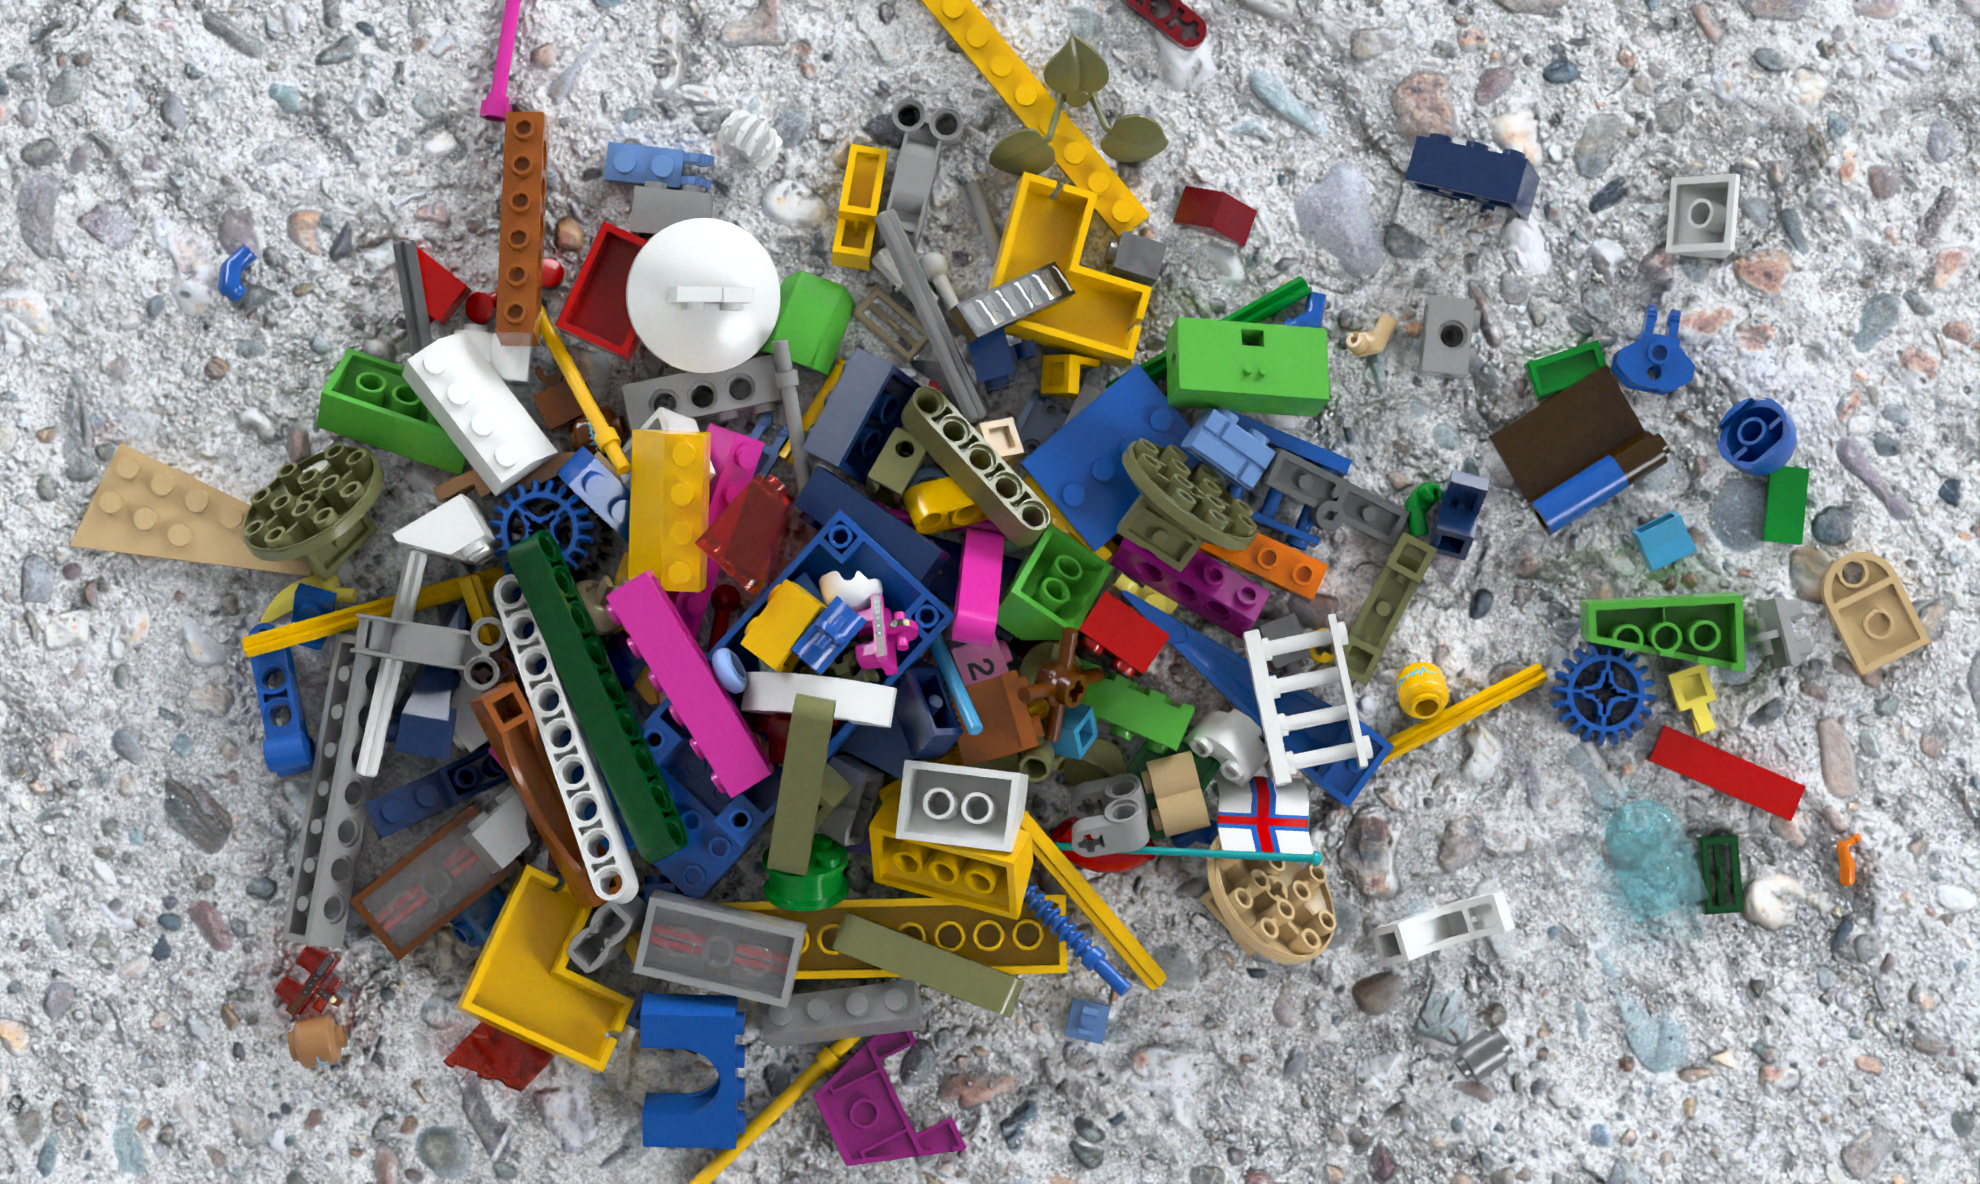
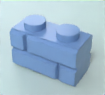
(1229, 448)

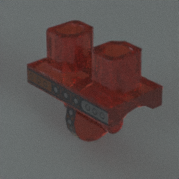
(300, 995)

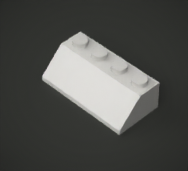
(478, 411)
(453, 531)

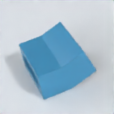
(1663, 540)

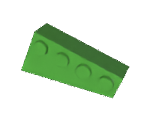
(1681, 626)
(1138, 712)

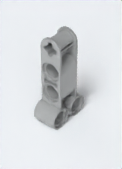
(918, 164)
(431, 645)

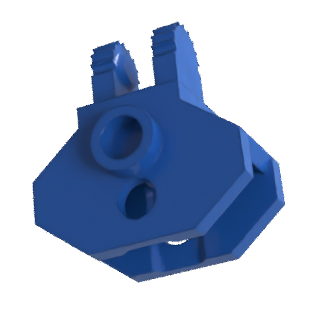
(1655, 354)

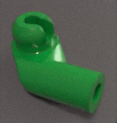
(1419, 504)

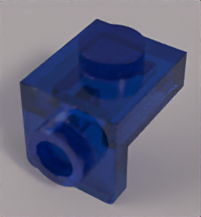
(624, 661)

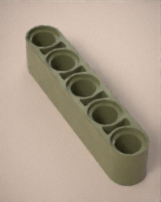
(982, 483)
(801, 784)
(928, 964)

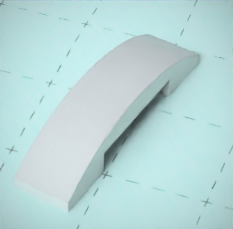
(855, 700)

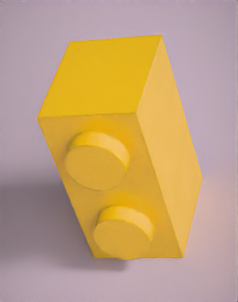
(781, 625)

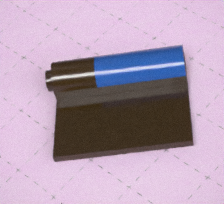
(1578, 450)

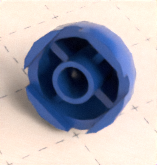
(1757, 437)

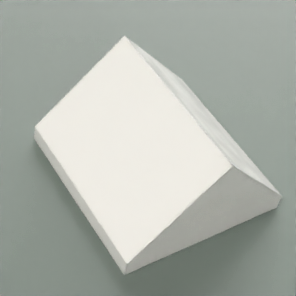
(1703, 215)

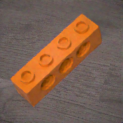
(1274, 565)

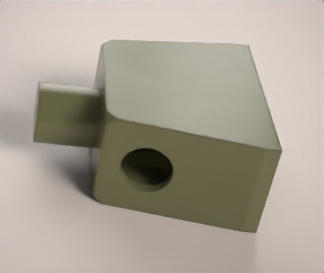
(895, 474)

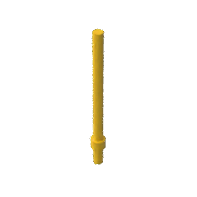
(605, 436)
(827, 1060)

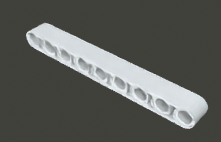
(566, 759)

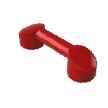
(482, 307)

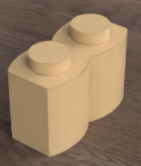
(1176, 794)

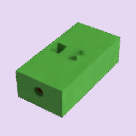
(1247, 367)

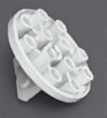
(703, 295)

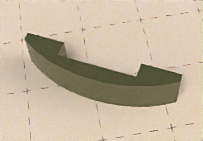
(1385, 605)

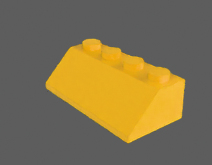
(669, 507)
(952, 873)

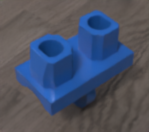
(828, 635)

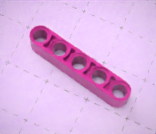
(978, 587)

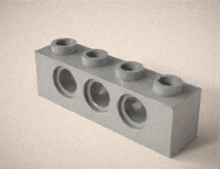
(759, 372)

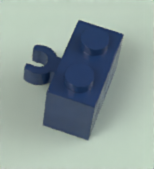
(994, 359)

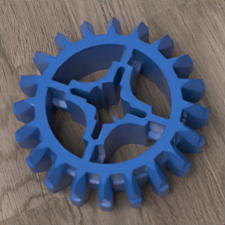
(555, 518)
(1602, 711)

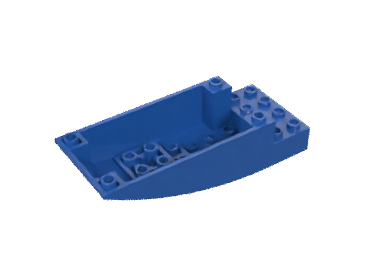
(707, 814)

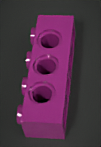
(1201, 586)

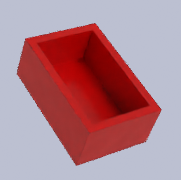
(597, 302)
(1121, 636)

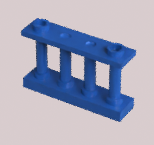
(1325, 459)

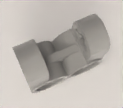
(1115, 821)

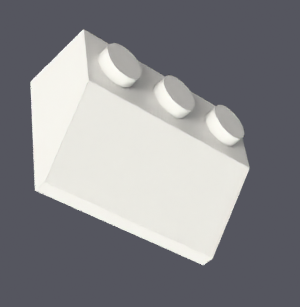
(961, 805)

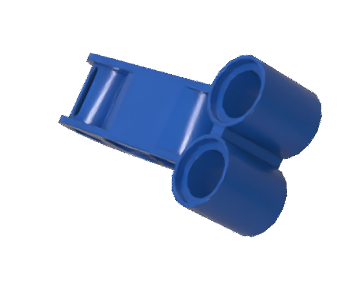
(286, 747)

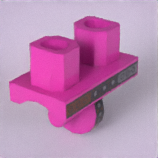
(887, 632)

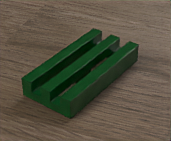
(1735, 875)

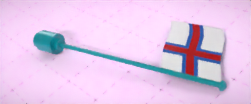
(1255, 824)

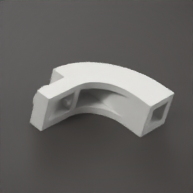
(1442, 928)

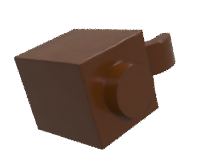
(557, 402)

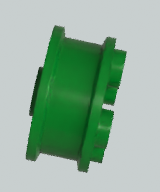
(820, 887)

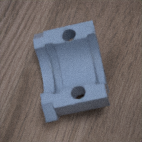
(1036, 424)

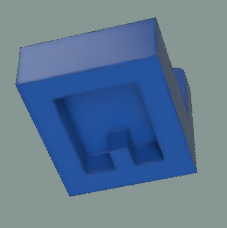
(310, 603)
(477, 920)

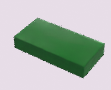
(1562, 369)
(1785, 506)

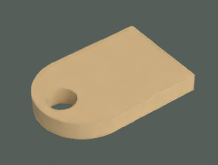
(1872, 615)

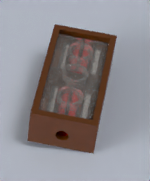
(427, 886)

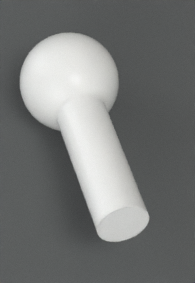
(935, 270)

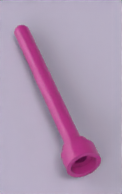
(496, 102)

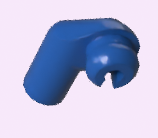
(230, 273)
(1203, 835)

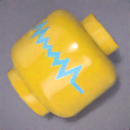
(1421, 690)

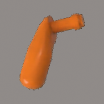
(1846, 862)

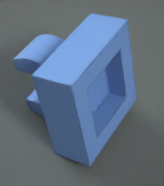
(1087, 1020)

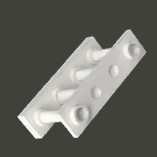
(1278, 725)

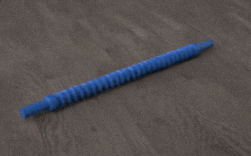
(1092, 957)

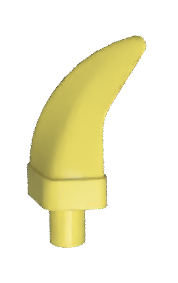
(284, 601)

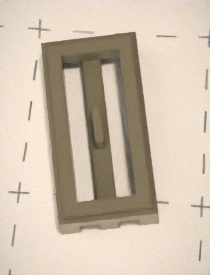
(868, 303)

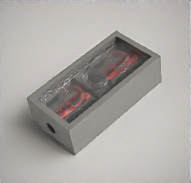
(720, 948)

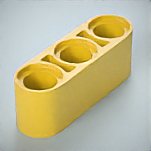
(941, 506)

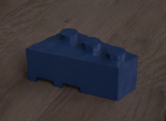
(1473, 174)

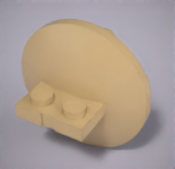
(1271, 906)

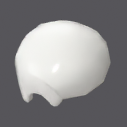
(853, 592)

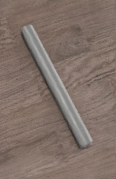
(930, 316)

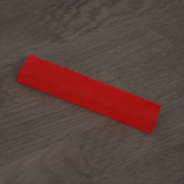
(1726, 773)

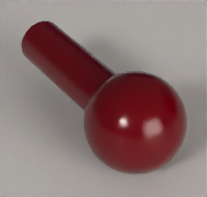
(724, 600)

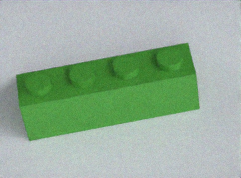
(378, 407)

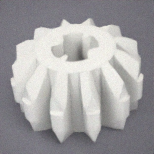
(749, 141)

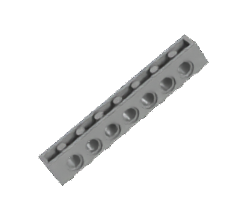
(334, 805)

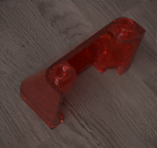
(752, 534)

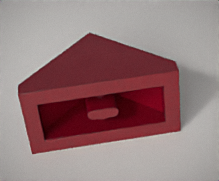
(1215, 215)

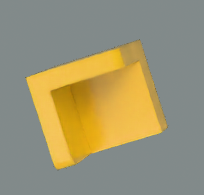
(1062, 374)

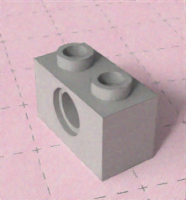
(1436, 357)

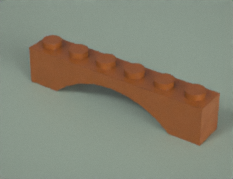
(518, 745)

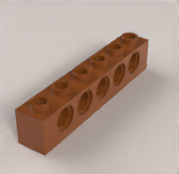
(522, 229)

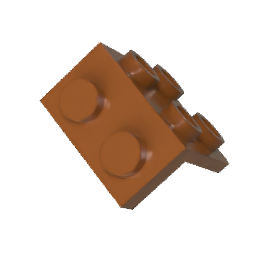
(1004, 718)

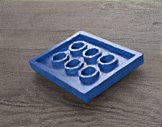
(1083, 459)

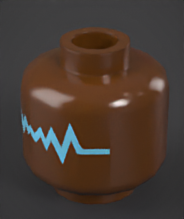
(583, 435)

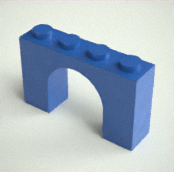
(712, 1029)

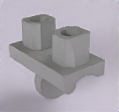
(1777, 634)

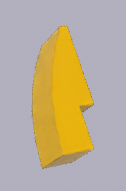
(859, 207)

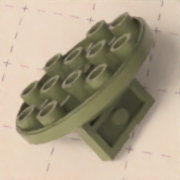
(1180, 506)
(316, 509)

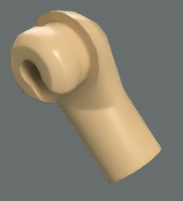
(1372, 341)

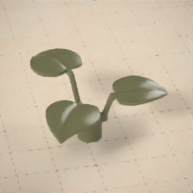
(1077, 75)
(1100, 760)

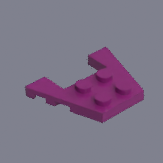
(867, 1114)

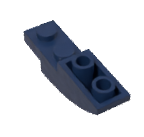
(435, 793)

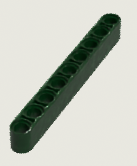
(597, 697)

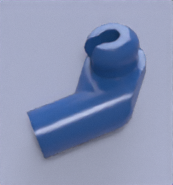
(1313, 312)

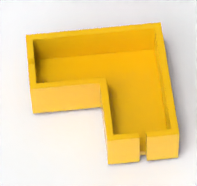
(1055, 230)
(524, 980)

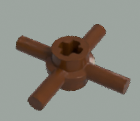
(1060, 684)

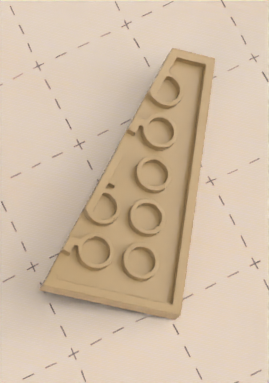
(169, 515)

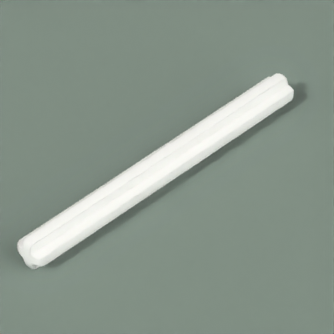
(390, 669)

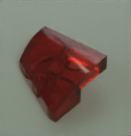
(499, 1057)

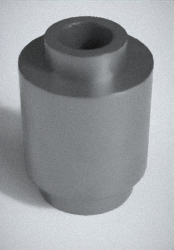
(1483, 1054)

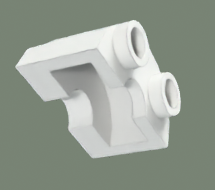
(1232, 741)

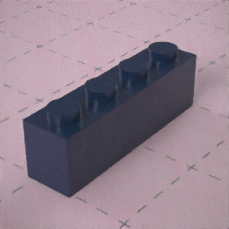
(827, 494)

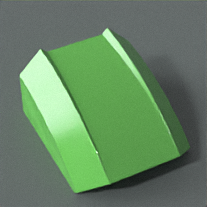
(813, 320)

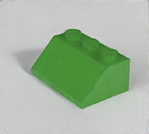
(1052, 588)

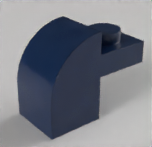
(1458, 514)

